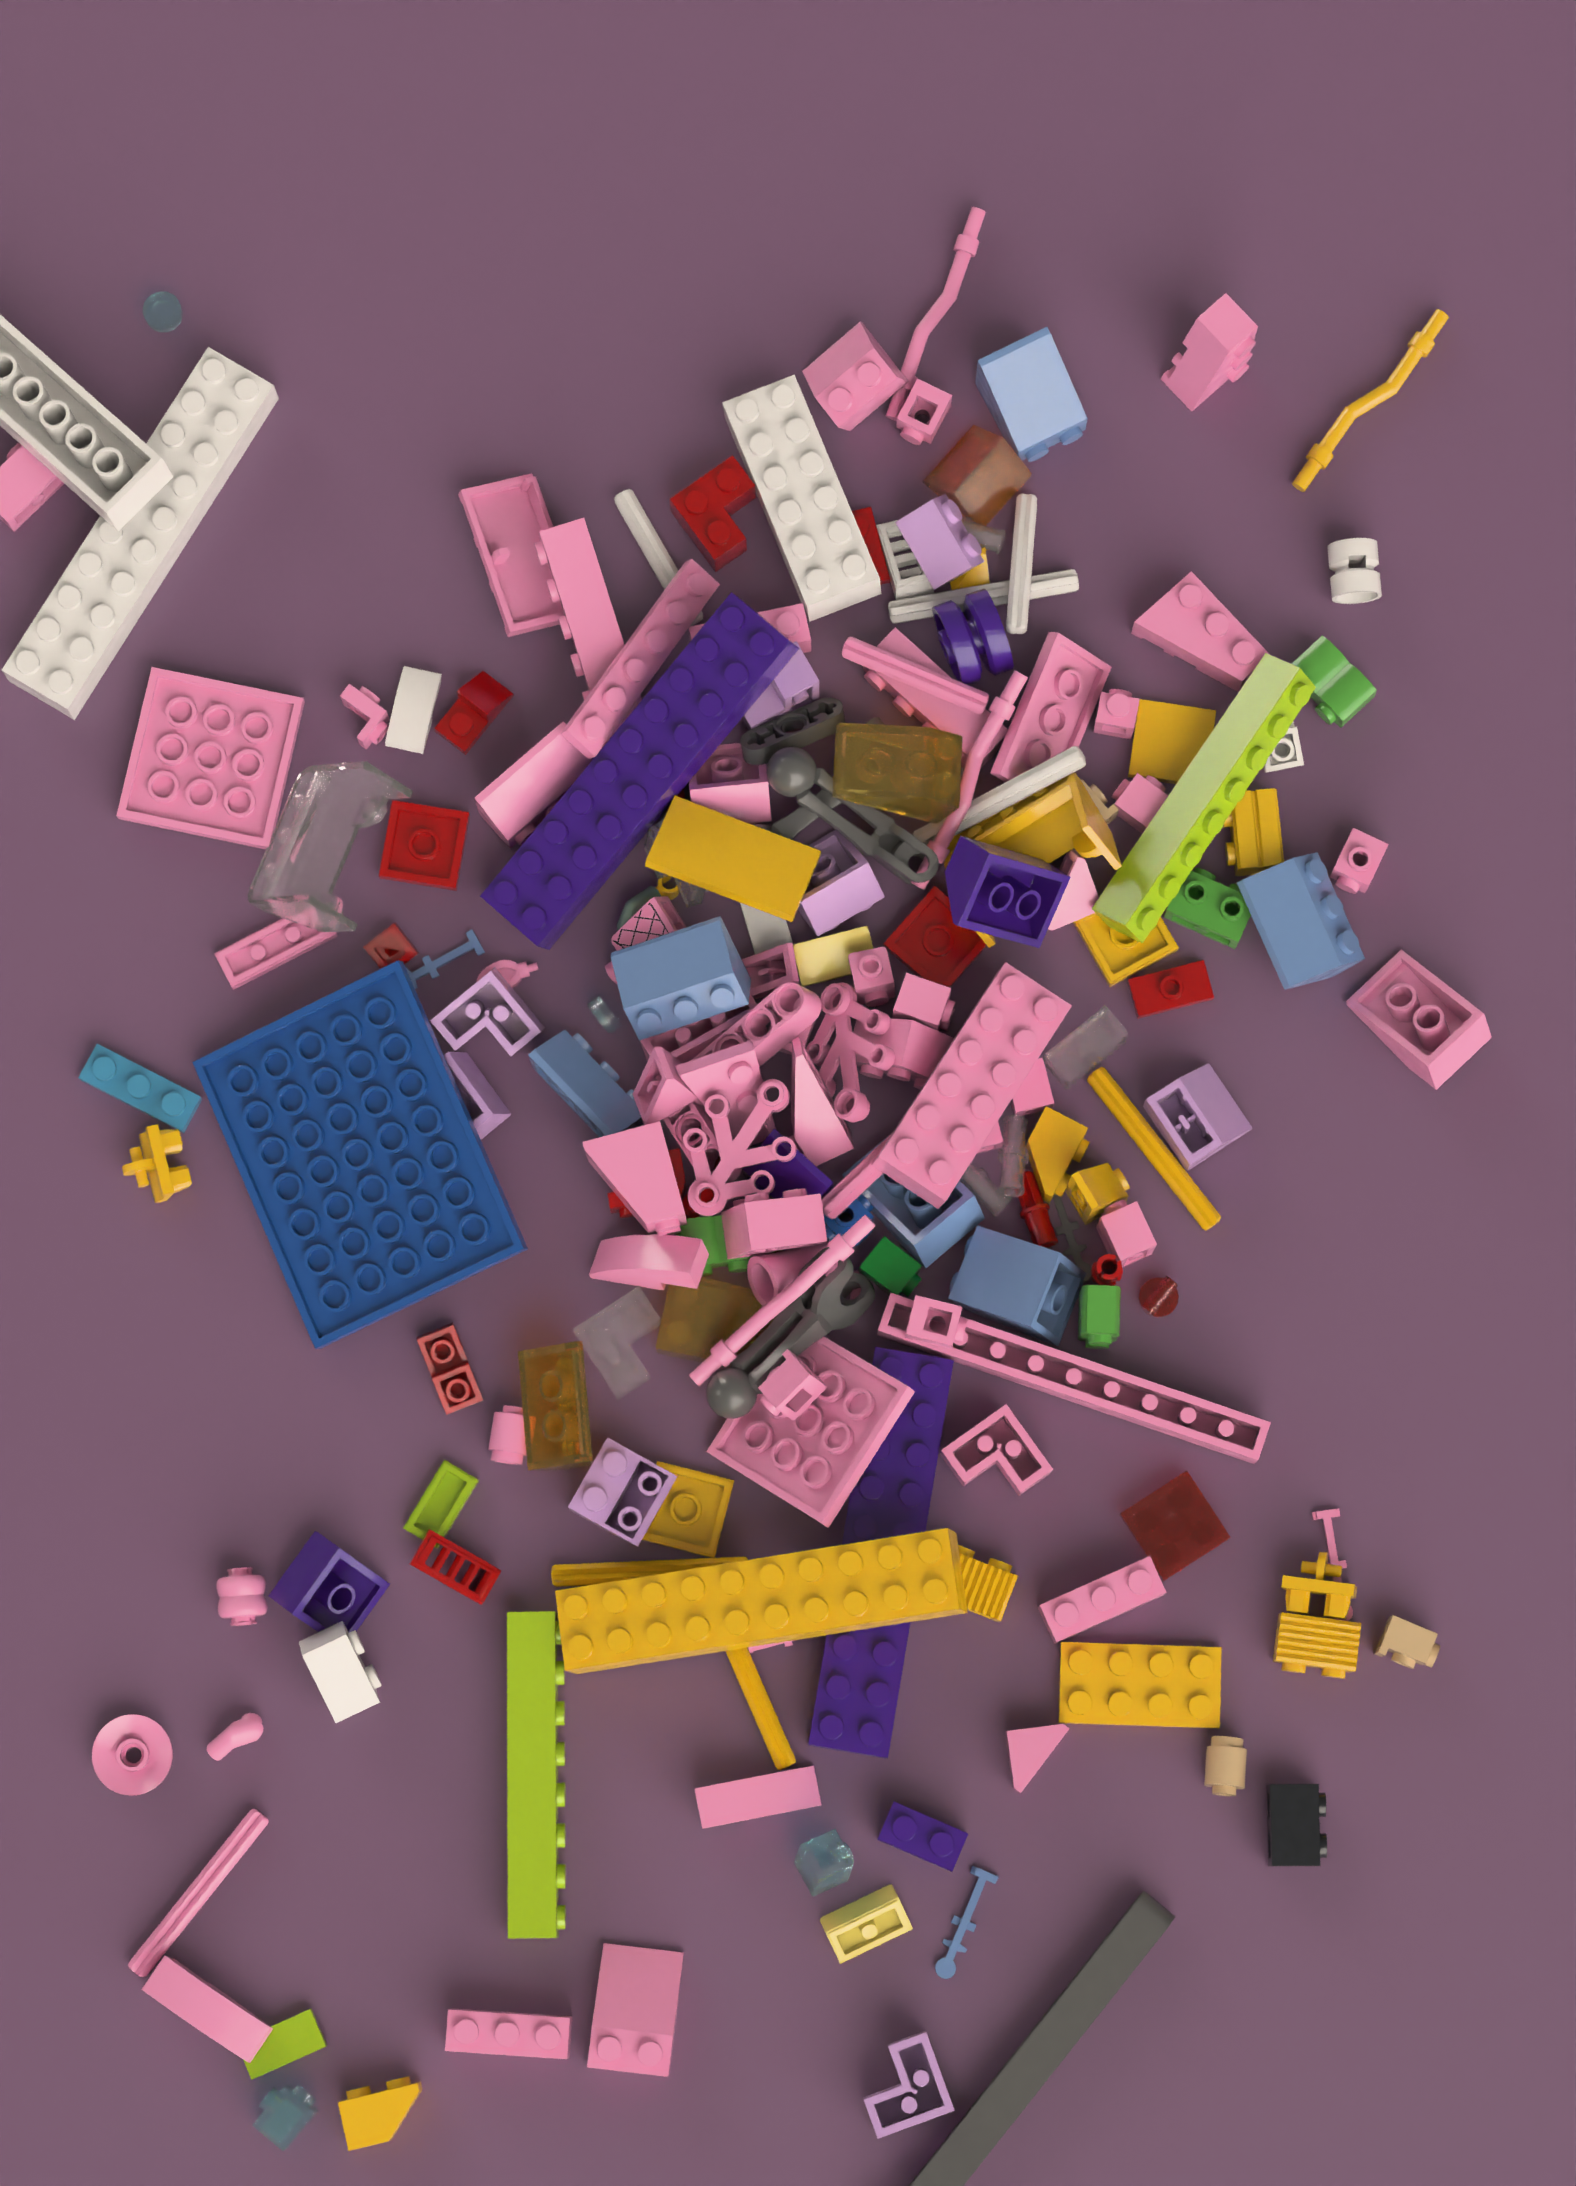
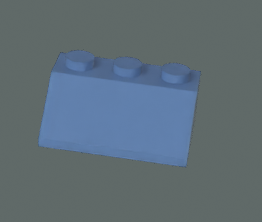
(1301, 921)
(680, 978)
(585, 1084)

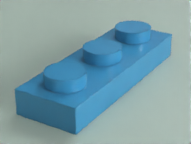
(140, 1088)

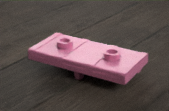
(505, 526)

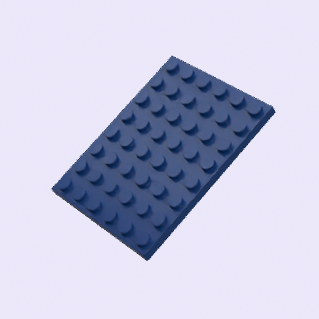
(359, 1155)

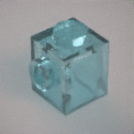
(824, 1862)
(285, 2115)

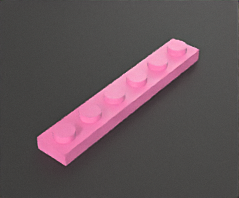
(640, 659)

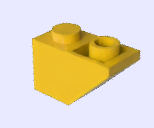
(1051, 1150)
(376, 2116)

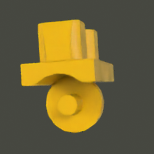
(155, 1147)
(1300, 1589)

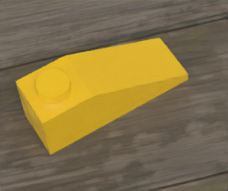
(1096, 1189)

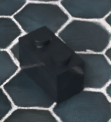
(1295, 1825)

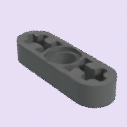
(814, 721)

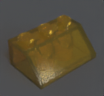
(555, 1407)

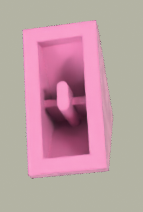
(1079, 894)
(771, 969)
(661, 1088)
(1029, 1750)

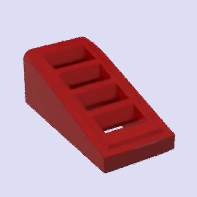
(484, 1585)

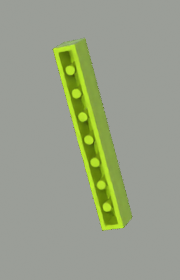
(1204, 797)
(533, 1776)

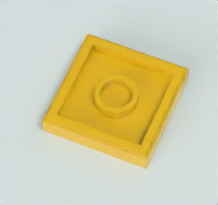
(1168, 739)
(1119, 954)
(691, 1512)

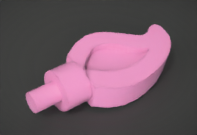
(511, 970)

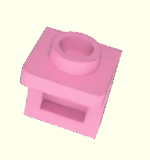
(365, 705)
(872, 976)

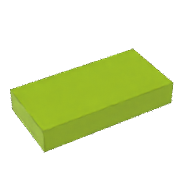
(441, 1502)
(287, 2043)

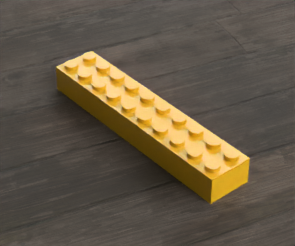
(761, 1601)

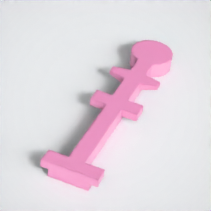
(1326, 1515)

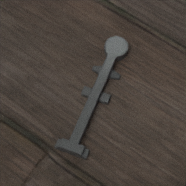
(1067, 1228)

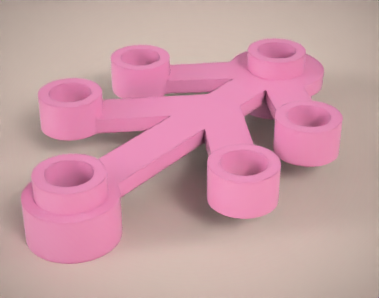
(840, 1004)
(735, 1153)

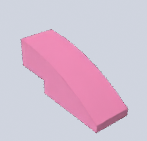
(651, 1261)
(757, 1797)
(207, 2008)

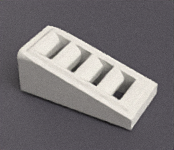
(907, 582)

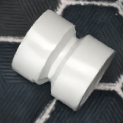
(1359, 582)

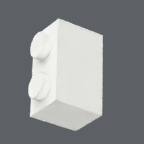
(340, 1672)

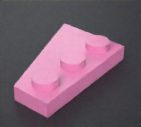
(733, 1075)

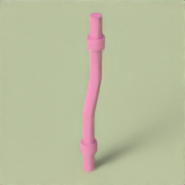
(965, 248)
(1001, 709)
(839, 1249)

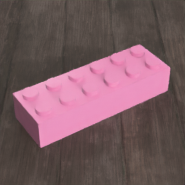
(971, 1085)

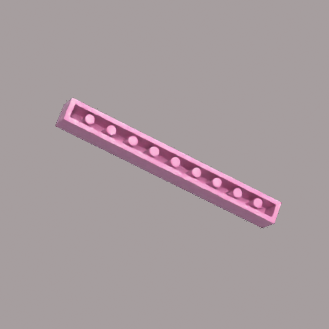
(1088, 1384)

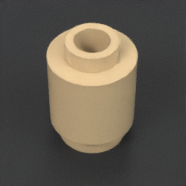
(1225, 1765)

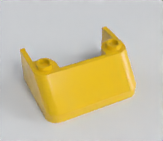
(1047, 827)

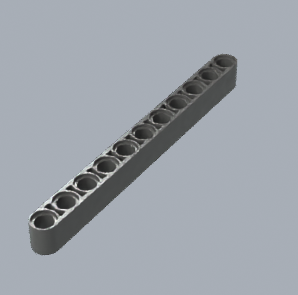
(1047, 2044)

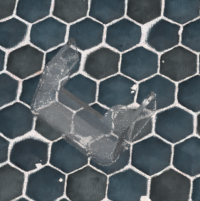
(315, 840)

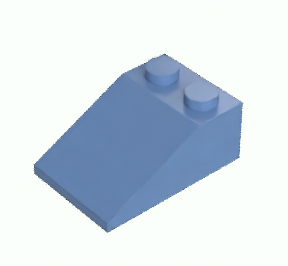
(918, 1224)

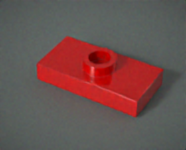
(1170, 989)

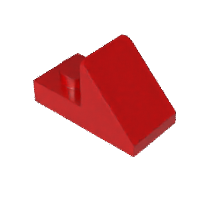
(473, 712)

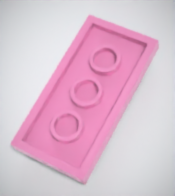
(1052, 707)

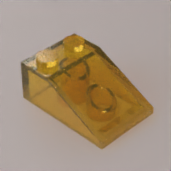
(898, 769)
(703, 1316)

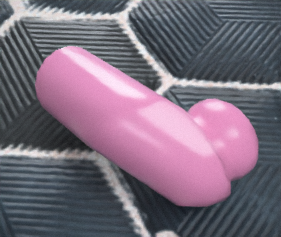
(236, 1735)

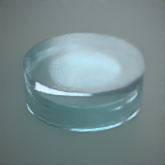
(162, 311)
(604, 1014)

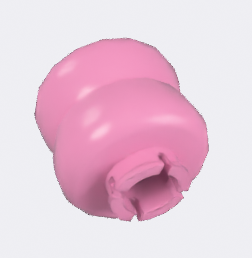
(241, 1596)

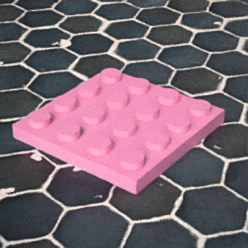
(210, 758)
(829, 1445)

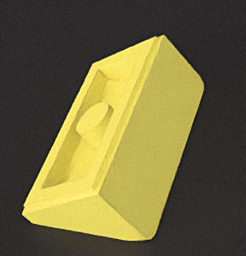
(827, 956)
(866, 1923)

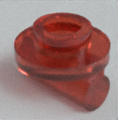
(1159, 1296)

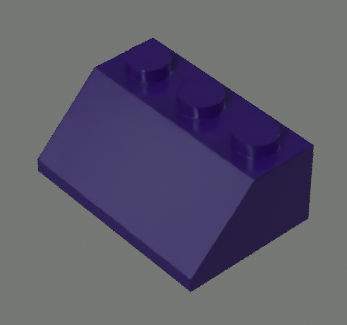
(1003, 891)

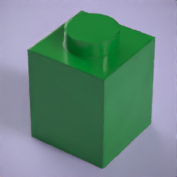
(891, 1269)

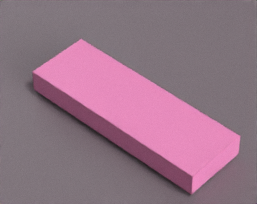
(268, 950)

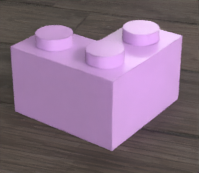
(790, 690)
(489, 1004)
(919, 2095)

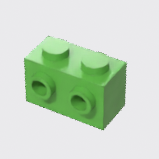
(1210, 908)

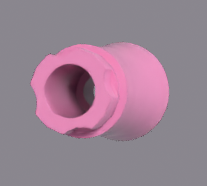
(773, 1272)

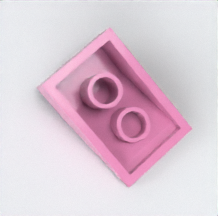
(1420, 1019)
(635, 2010)

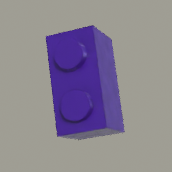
(922, 1836)

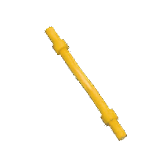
(1321, 453)

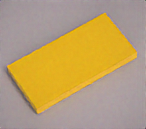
(733, 858)

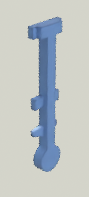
(432, 966)
(945, 1966)

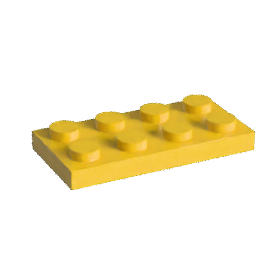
(1140, 1685)

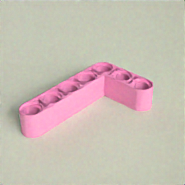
(784, 1028)

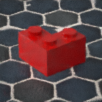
(706, 510)

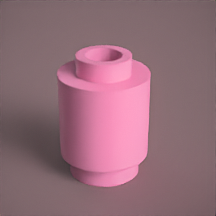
(508, 1436)

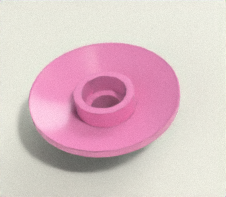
(111, 1752)

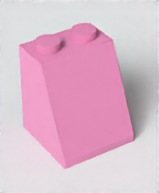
(641, 1175)

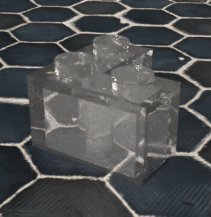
(609, 1338)

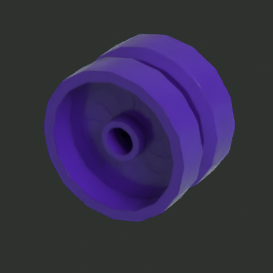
(979, 635)

